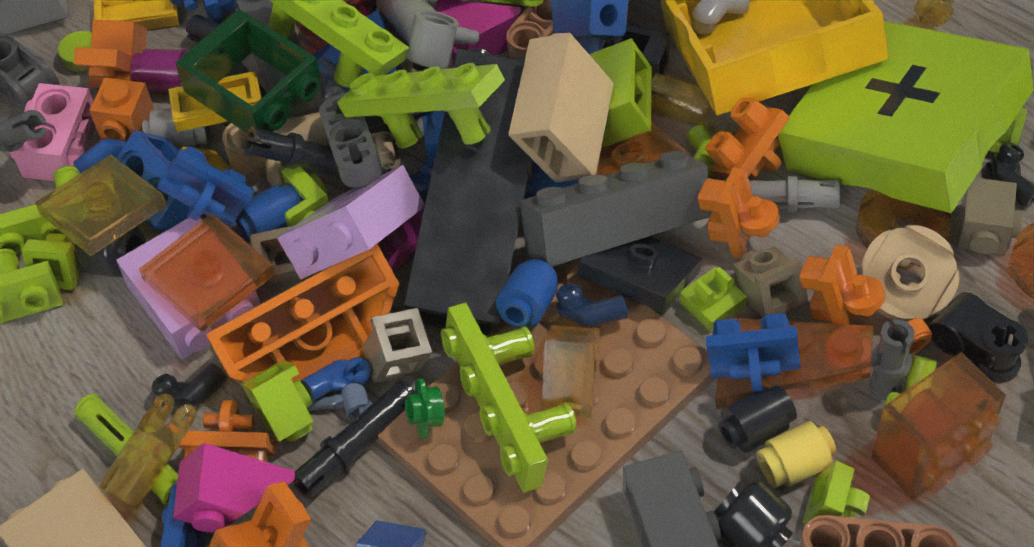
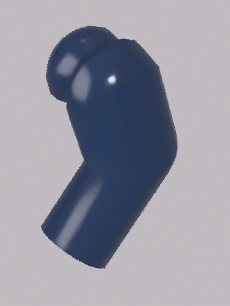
(588, 313)

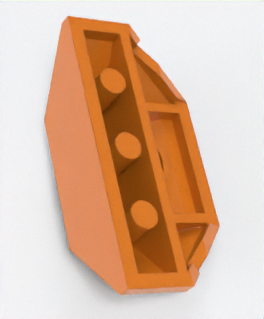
(310, 322)

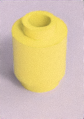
(796, 454)

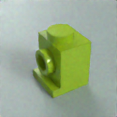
(280, 402)

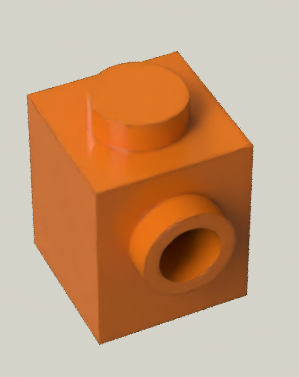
(120, 108)

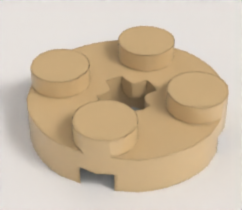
(935, 265)

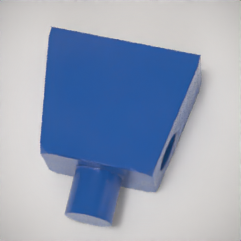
(590, 20)

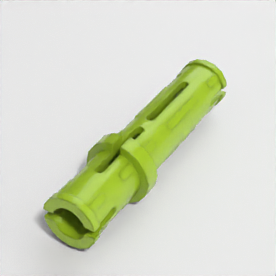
(97, 417)

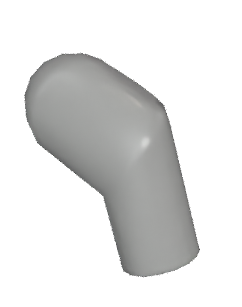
(709, 13)

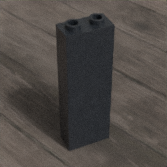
(471, 210)

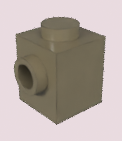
(989, 217)

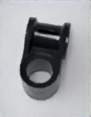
(979, 333)

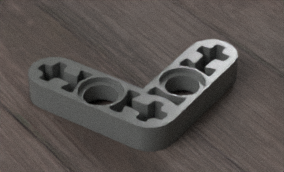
(341, 129)

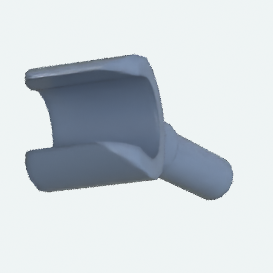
(352, 397)

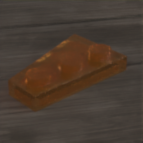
(827, 354)

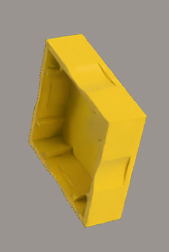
(776, 46)

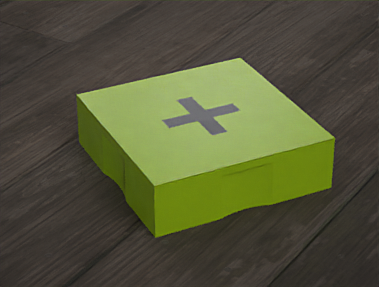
(913, 120)

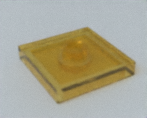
(101, 204)

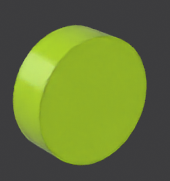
(67, 48)

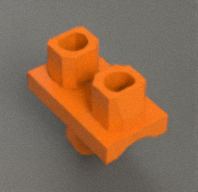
(753, 143)
(736, 211)
(839, 289)
(229, 421)

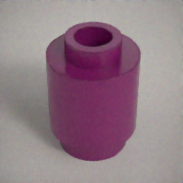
(157, 68)

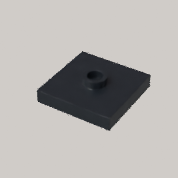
(642, 271)

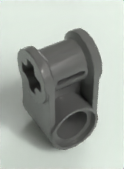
(21, 71)

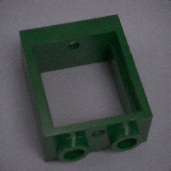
(238, 38)

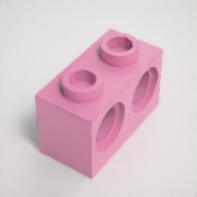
(67, 131)

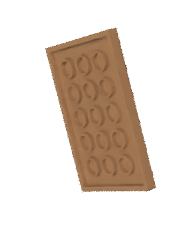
(641, 384)

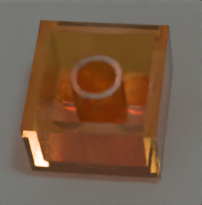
(938, 427)

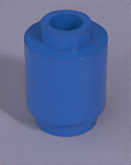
(267, 210)
(527, 293)

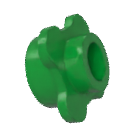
(425, 408)

